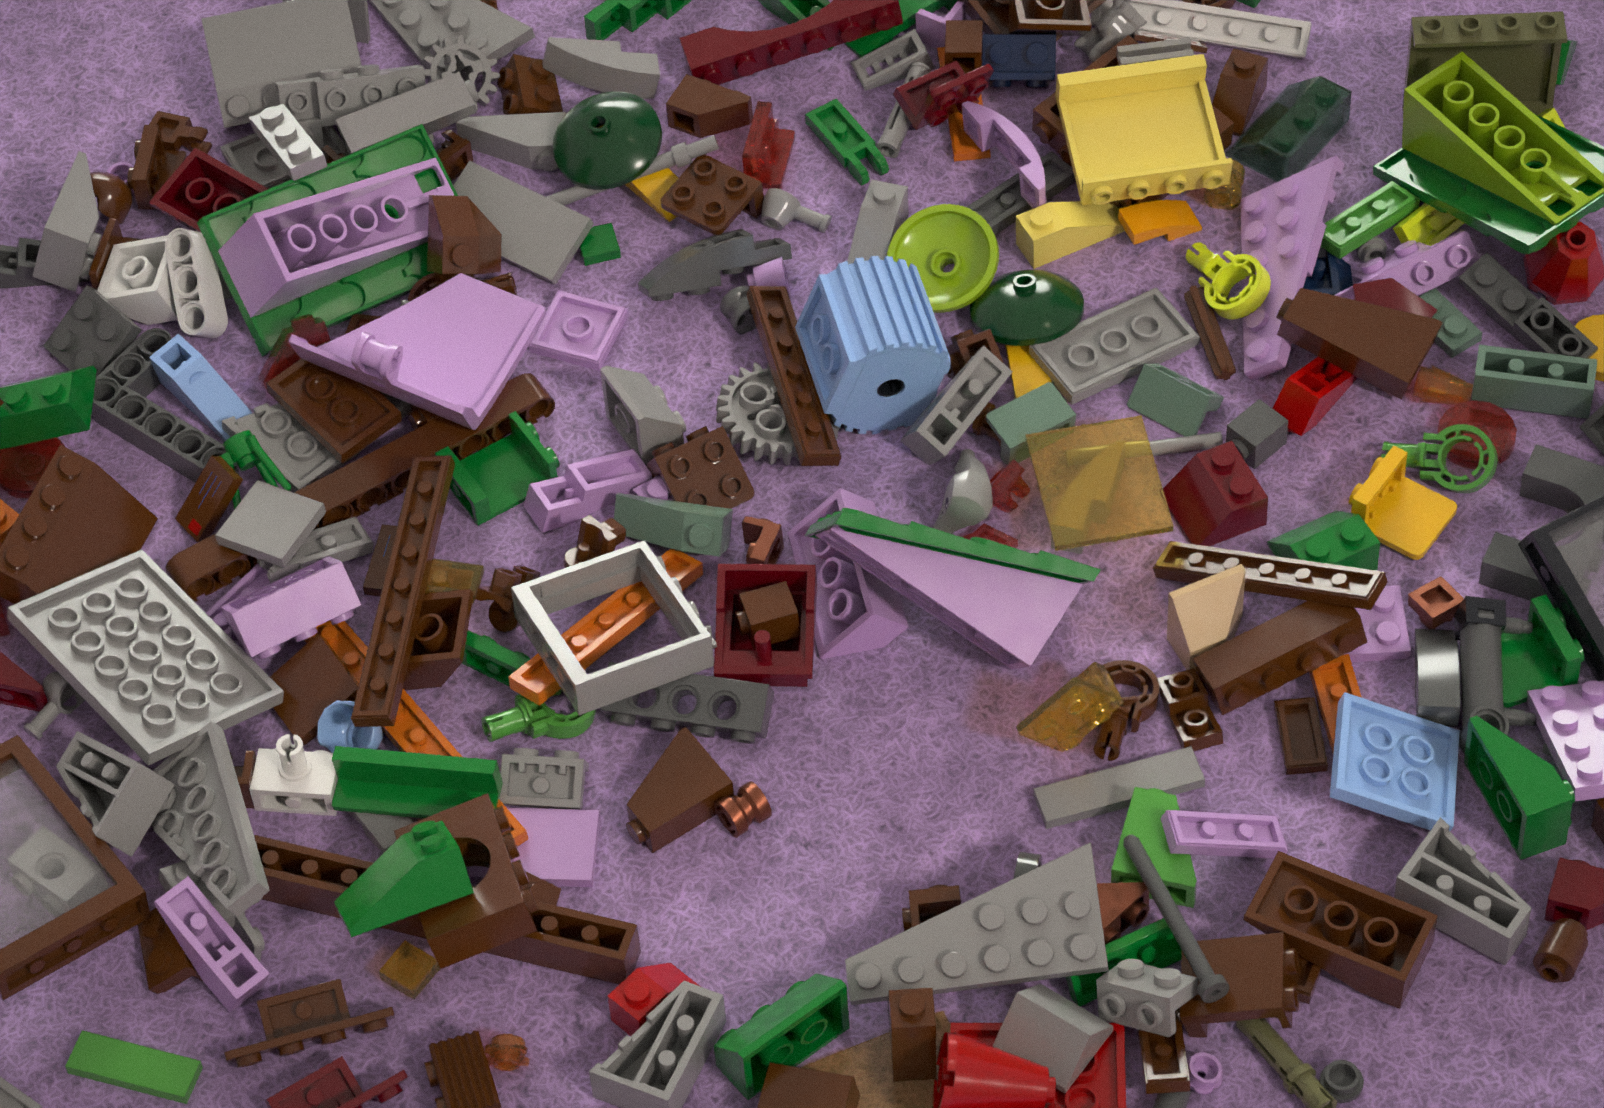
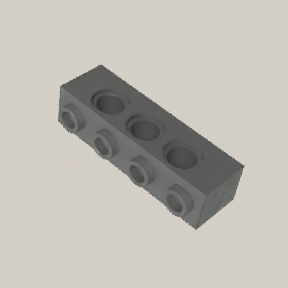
(749, 721)

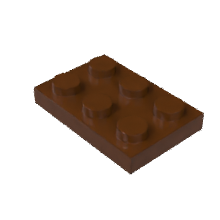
(333, 407)

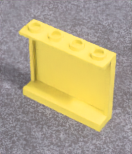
(1141, 130)

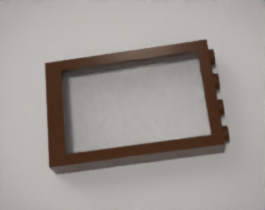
(57, 879)

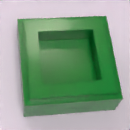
(600, 245)

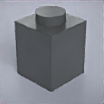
(1258, 433)

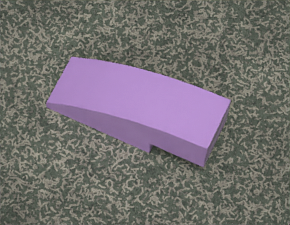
(584, 489)

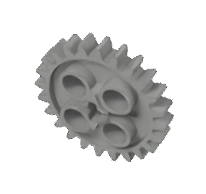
(754, 415)

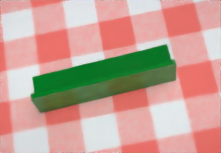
(409, 782)

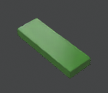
(1368, 219)
(134, 1067)

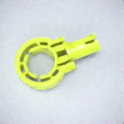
(1225, 276)

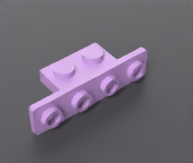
(1420, 265)

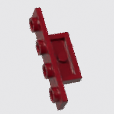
(334, 1088)

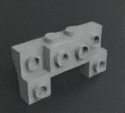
(334, 94)

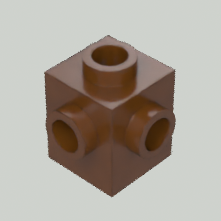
(965, 347)

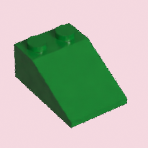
(1519, 789)
(408, 878)

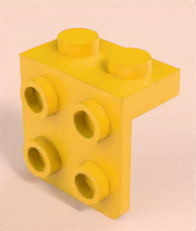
(1399, 509)

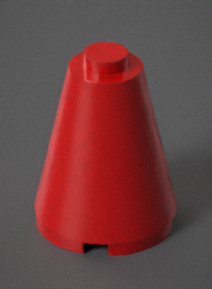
(988, 1077)

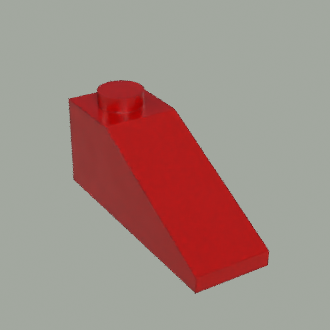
(1311, 394)

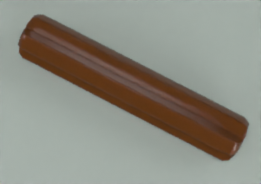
(1210, 333)

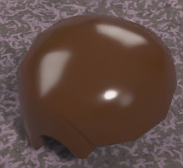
(112, 195)

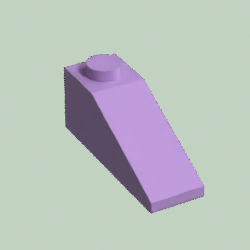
(211, 945)

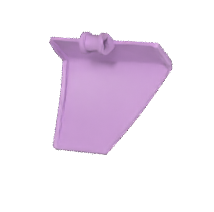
(438, 351)

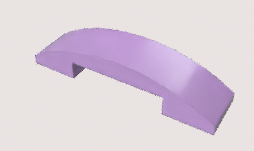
(991, 130)

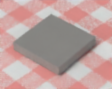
(270, 523)

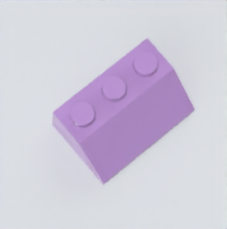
(292, 607)

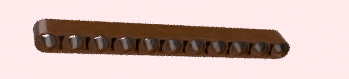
(369, 481)

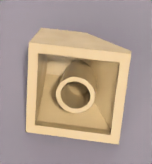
(1205, 614)

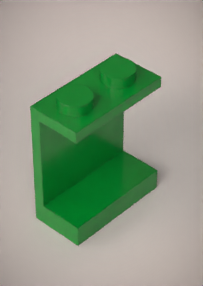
(501, 472)

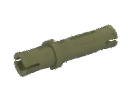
(1296, 1076)

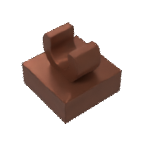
(1435, 602)

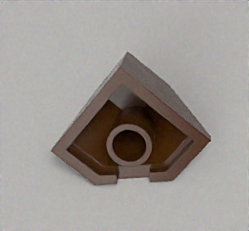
(461, 237)

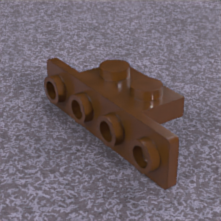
(303, 1017)

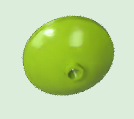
(944, 237)

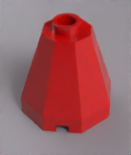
(1567, 266)

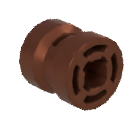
(739, 811)

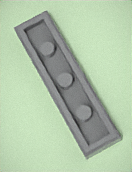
(1114, 787)

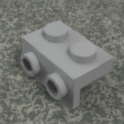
(1144, 996)

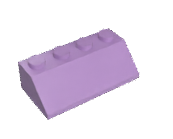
(852, 605)

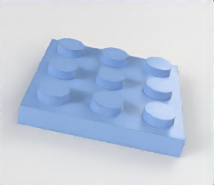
(1394, 763)

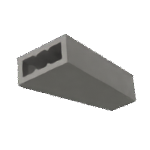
(432, 105)

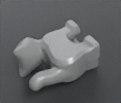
(1110, 29)

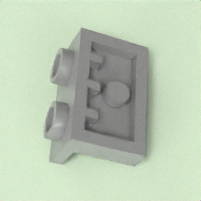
(543, 780)

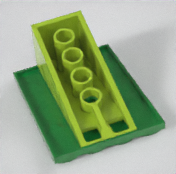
(1492, 159)

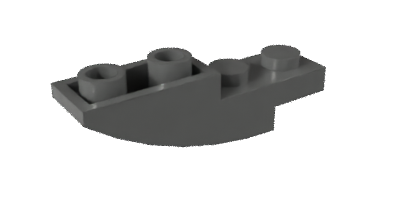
(700, 264)
(1521, 314)

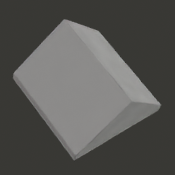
(1052, 1033)

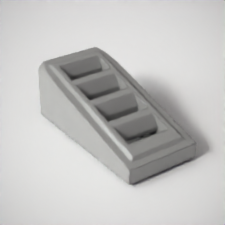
(897, 71)

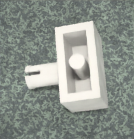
(293, 779)

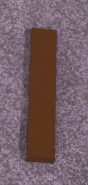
(796, 389)
(1275, 574)

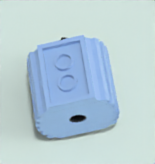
(872, 344)

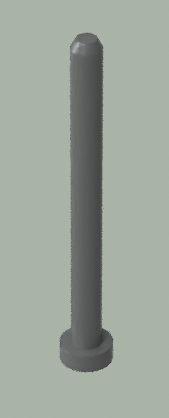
(1211, 986)

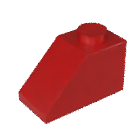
(642, 994)

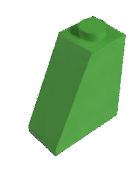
(1145, 823)

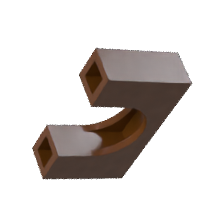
(499, 905)

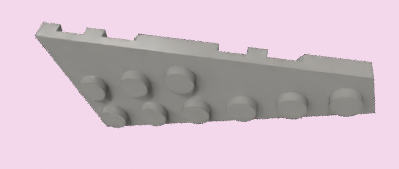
(209, 821)

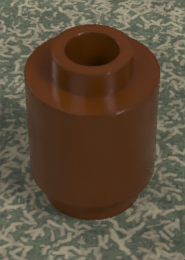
(1561, 950)

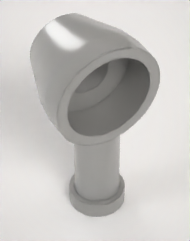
(782, 207)
(57, 692)

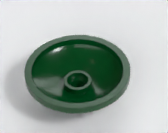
(614, 152)
(1028, 307)

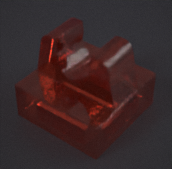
(1006, 481)

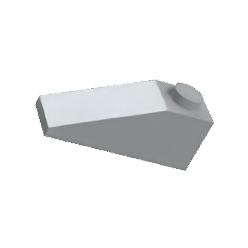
(514, 137)
(879, 219)
(956, 407)

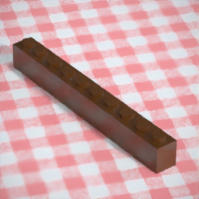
(563, 939)

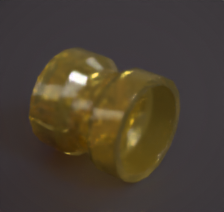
(1229, 195)

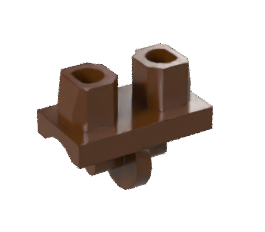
(595, 540)
(502, 609)

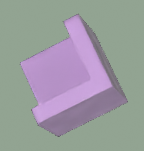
(932, 26)

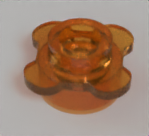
(507, 1052)

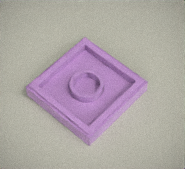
(578, 330)

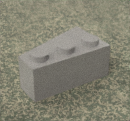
(113, 791)
(1464, 894)
(664, 1054)

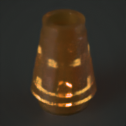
(1441, 387)

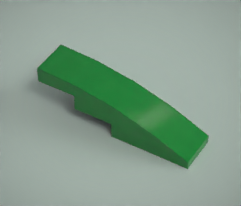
(630, 14)

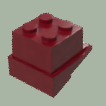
(776, 664)

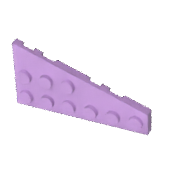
(1285, 235)

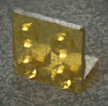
(1073, 710)

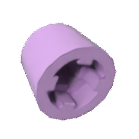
(770, 274)

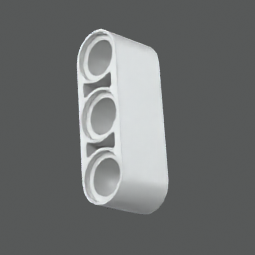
(208, 296)

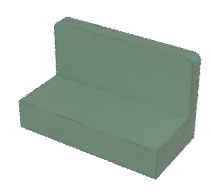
(1172, 399)
(1031, 413)

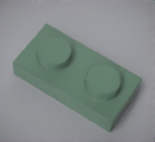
(1457, 330)

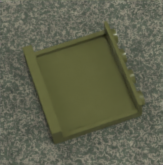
(1511, 47)

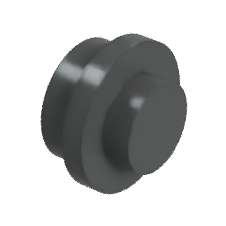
(1342, 1080)

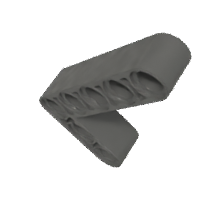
(125, 411)

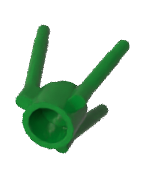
(245, 452)

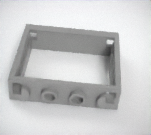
(595, 578)

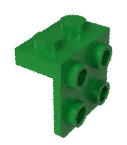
(1539, 658)

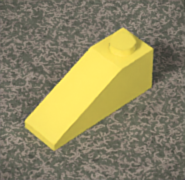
(1063, 229)

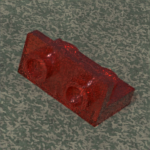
(767, 148)

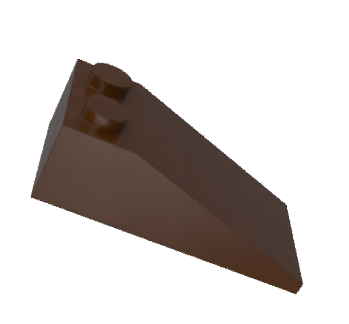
(1344, 927)

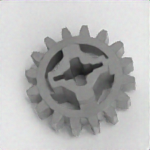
(455, 61)

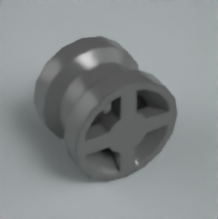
(737, 308)

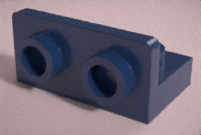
(1020, 58)

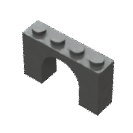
(1551, 480)

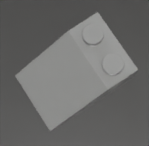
(70, 231)

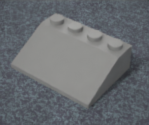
(274, 45)

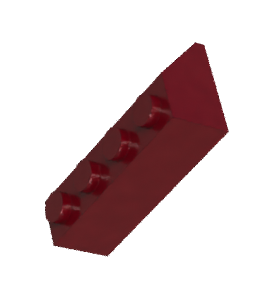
(202, 187)

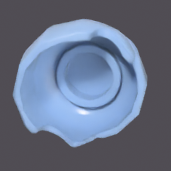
(337, 729)

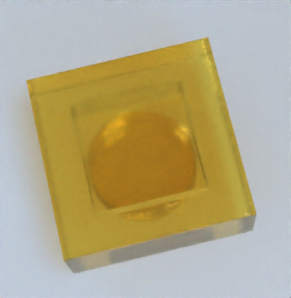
(409, 969)

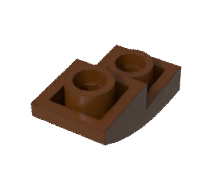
(1189, 710)

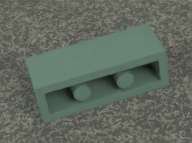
(1535, 381)

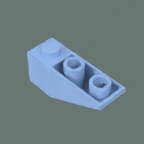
(197, 384)

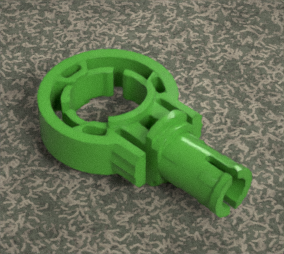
(1419, 457)
(535, 721)

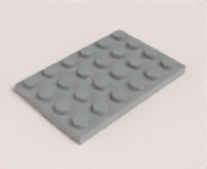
(144, 655)

